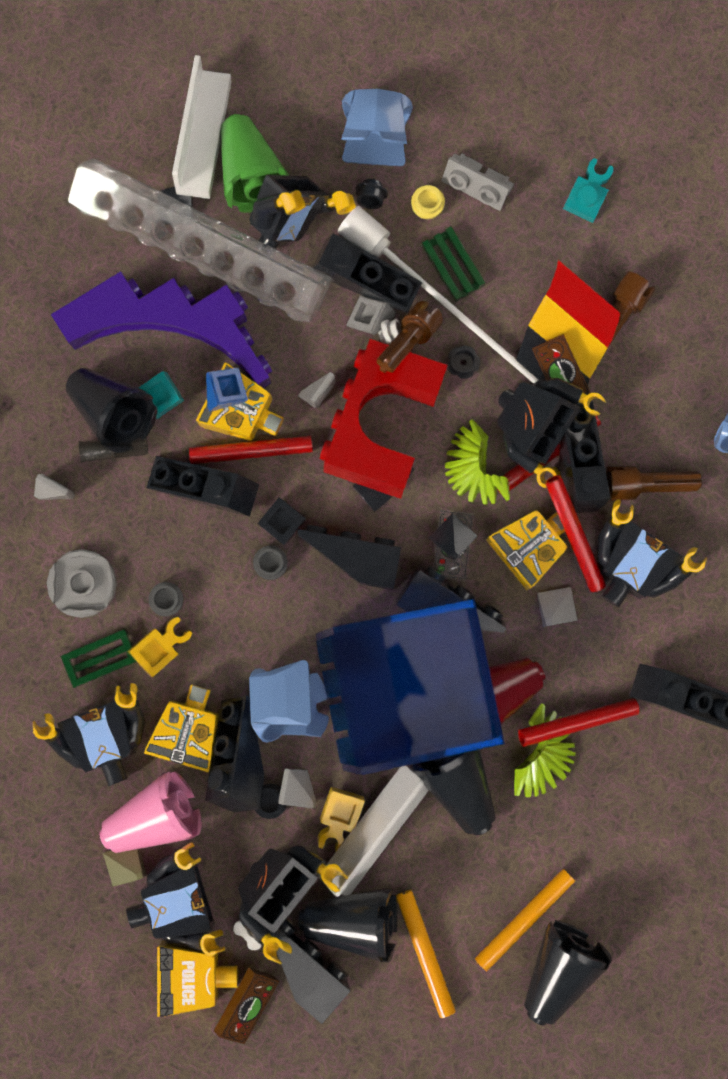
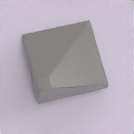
(369, 314)
(318, 391)
(49, 489)
(557, 606)
(297, 789)

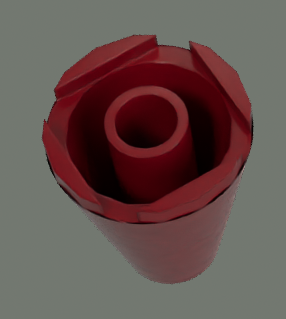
(515, 685)

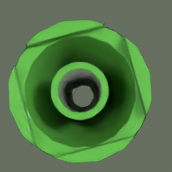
(245, 161)

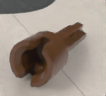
(631, 297)
(416, 328)
(629, 483)

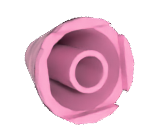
(153, 817)

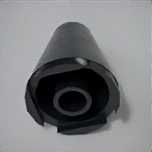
(112, 408)
(461, 788)
(354, 923)
(563, 971)

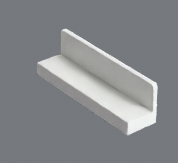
(200, 131)
(377, 828)

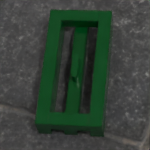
(439, 239)
(72, 670)

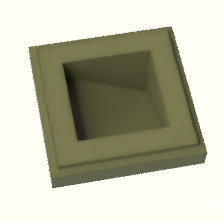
(124, 866)

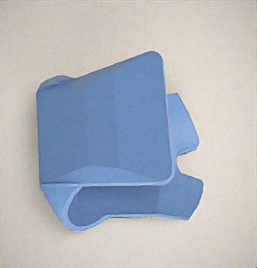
(375, 127)
(286, 702)

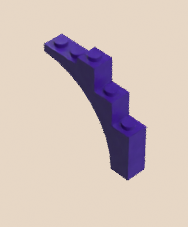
(116, 309)

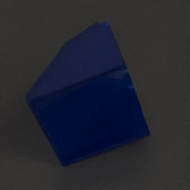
(410, 688)

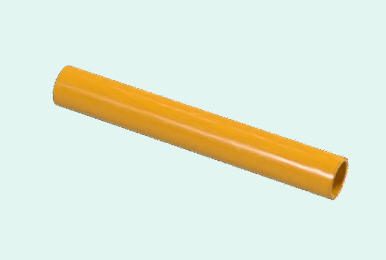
(524, 920)
(425, 954)

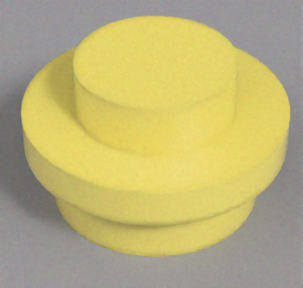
(428, 202)

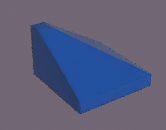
(225, 389)

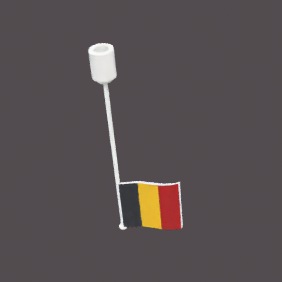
(566, 309)

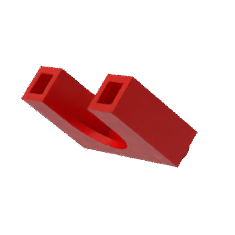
(351, 452)

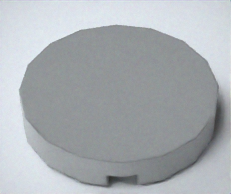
(93, 588)

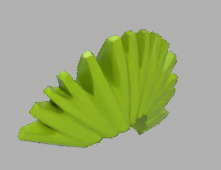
(470, 470)
(545, 758)

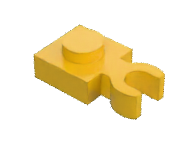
(156, 650)
(340, 814)

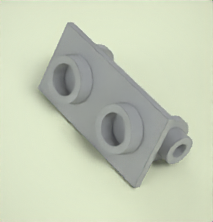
(465, 175)

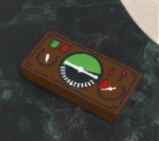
(559, 362)
(246, 1006)

